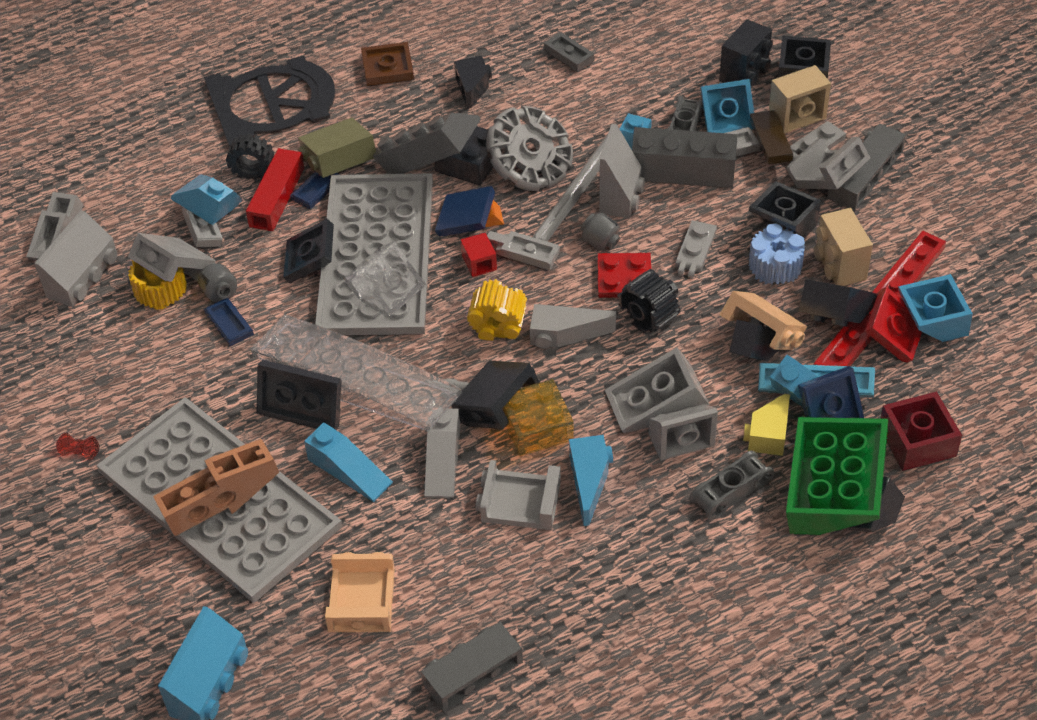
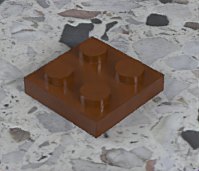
(387, 63)

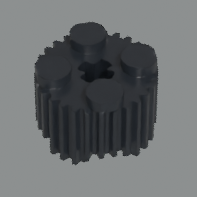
(649, 301)

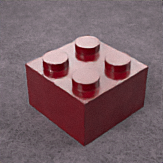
(921, 431)

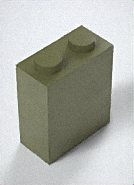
(337, 147)

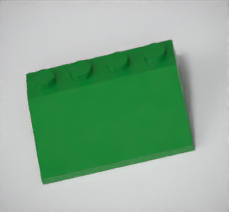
(836, 474)

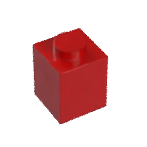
(478, 254)

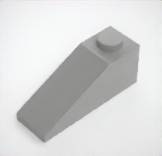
(567, 325)
(442, 456)

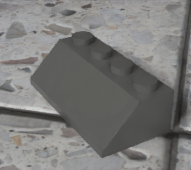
(425, 142)
(686, 156)

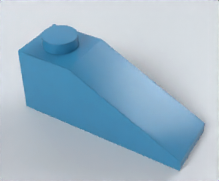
(345, 462)
(590, 470)

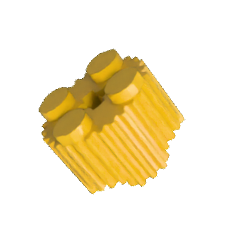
(153, 290)
(496, 311)

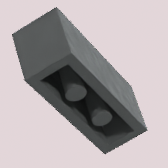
(471, 666)

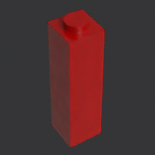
(275, 189)

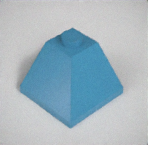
(727, 106)
(207, 198)

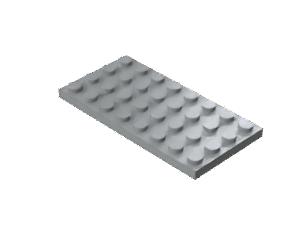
(365, 216)
(247, 547)

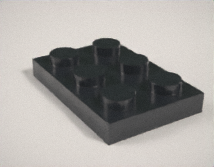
(298, 395)

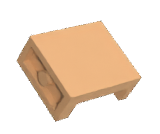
(745, 305)
(361, 593)

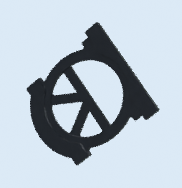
(299, 69)

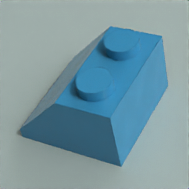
(938, 307)

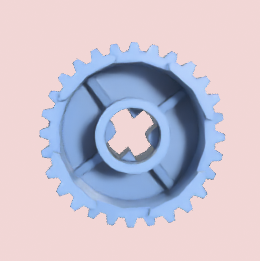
(776, 255)

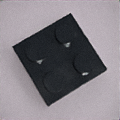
(308, 251)

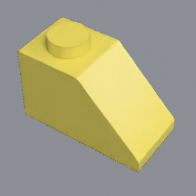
(768, 427)

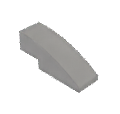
(52, 222)

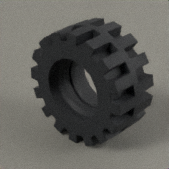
(249, 146)

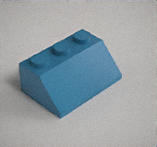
(203, 668)

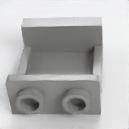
(826, 168)
(165, 254)
(519, 497)

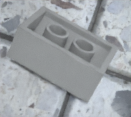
(75, 260)

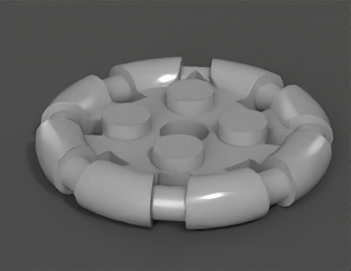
(517, 153)

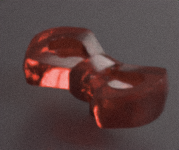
(67, 445)

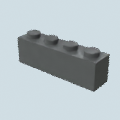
(884, 148)

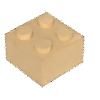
(800, 98)
(843, 247)

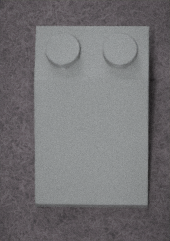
(619, 176)
(655, 389)

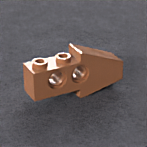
(224, 484)

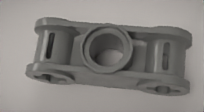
(687, 114)
(716, 493)

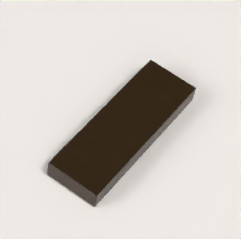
(771, 137)

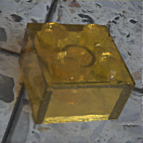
(538, 418)

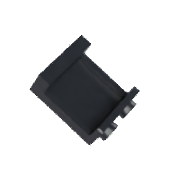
(490, 391)

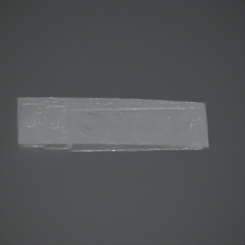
(367, 374)

